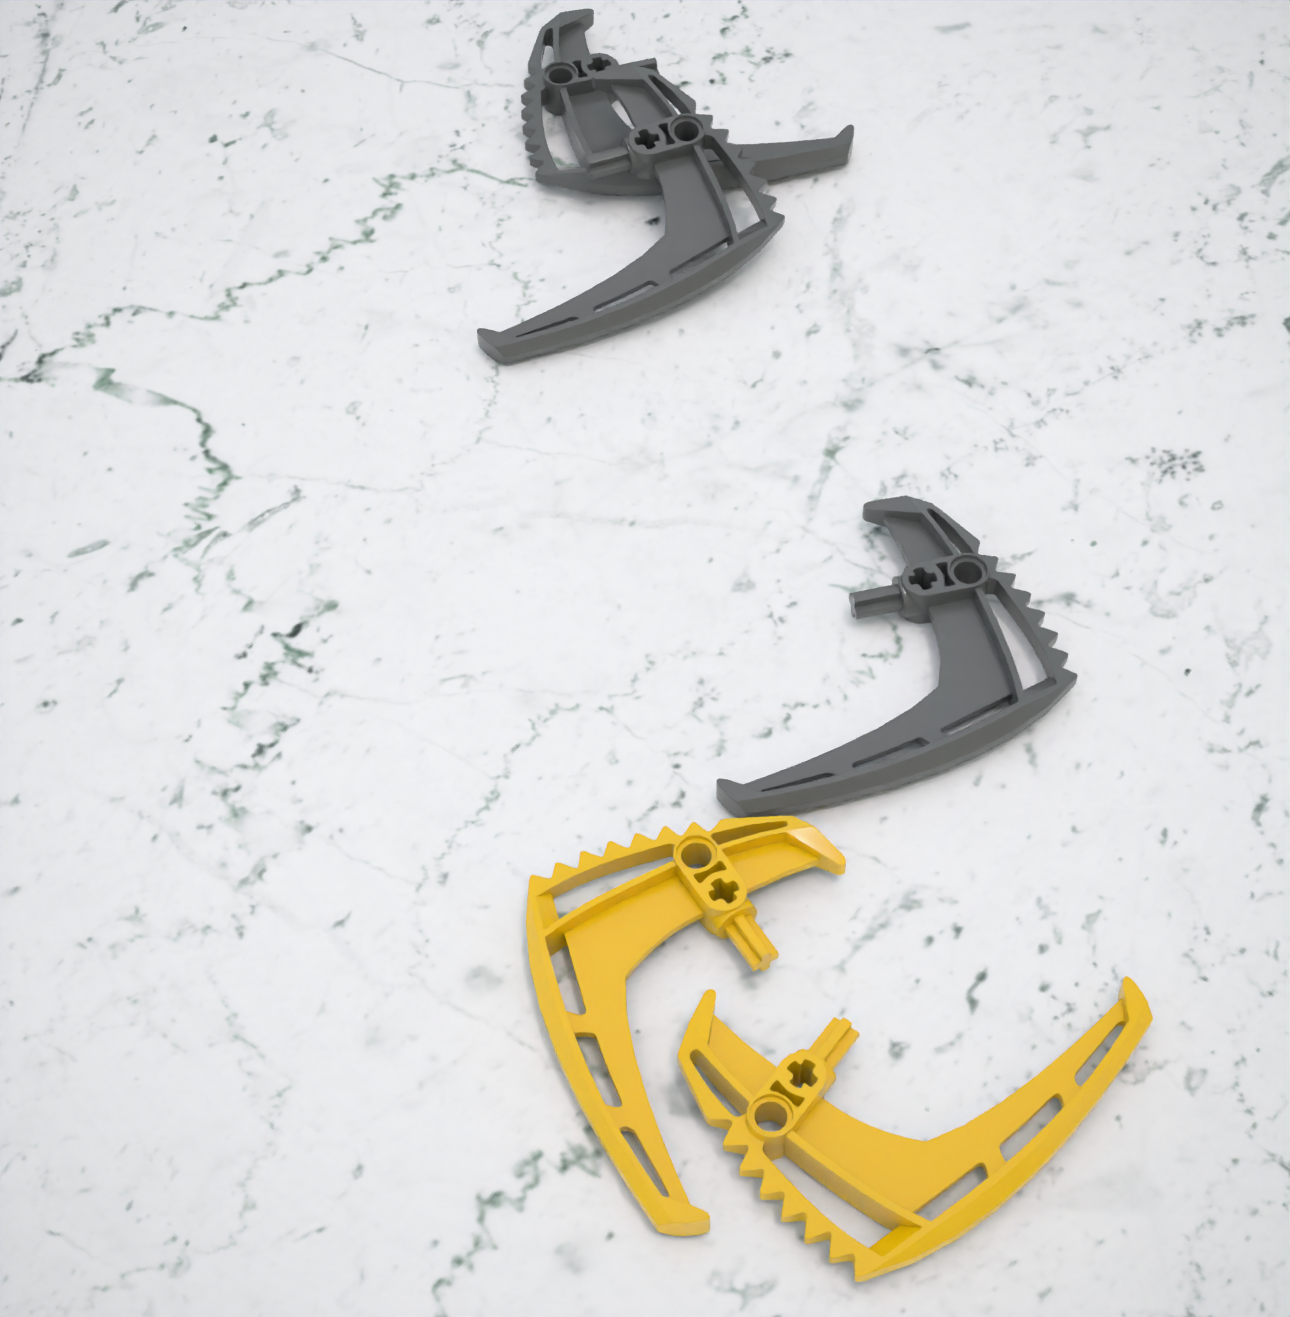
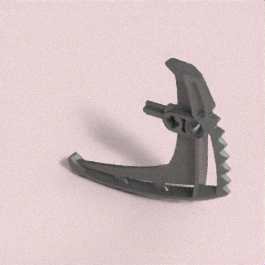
(595, 126)
(696, 219)
(973, 670)

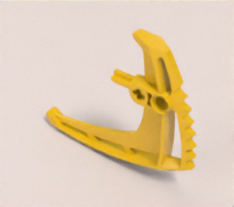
(619, 931)
(879, 1170)

